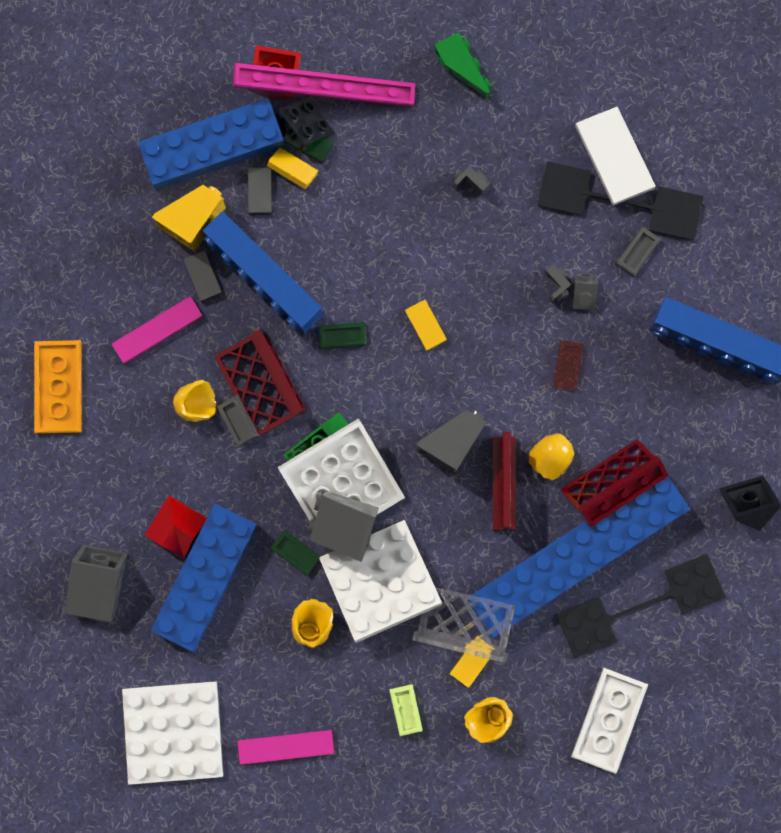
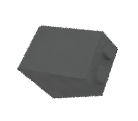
(453, 440)
(343, 524)
(95, 583)

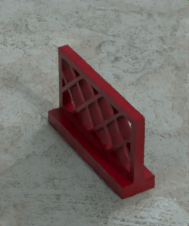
(274, 368)
(504, 482)
(618, 491)

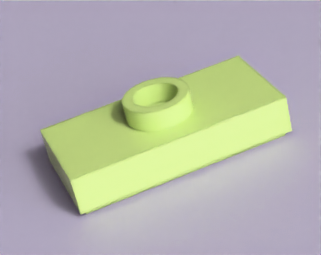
(406, 710)

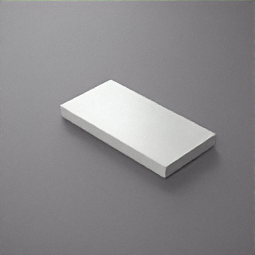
(615, 156)
(609, 720)

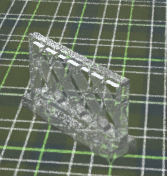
(461, 644)

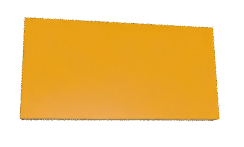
(57, 387)

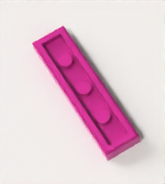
(157, 330)
(285, 747)

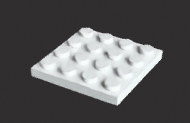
(343, 466)
(385, 586)
(172, 732)

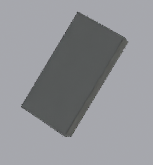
(260, 190)
(638, 251)
(202, 276)
(238, 421)

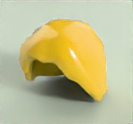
(195, 401)
(551, 456)
(312, 623)
(488, 720)

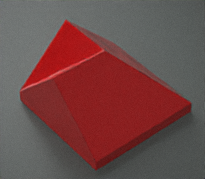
(275, 58)
(176, 527)

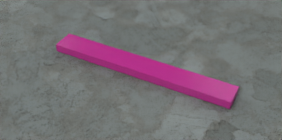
(323, 85)

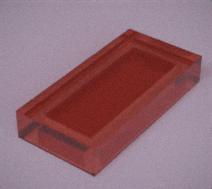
(568, 364)

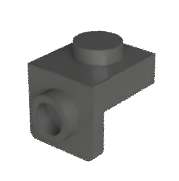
(475, 179)
(558, 278)
(585, 291)

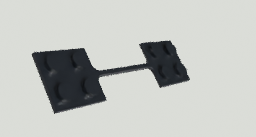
(672, 213)
(591, 628)

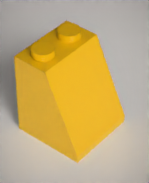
(190, 215)

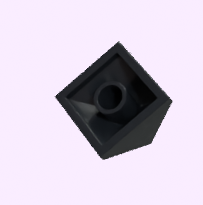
(751, 502)

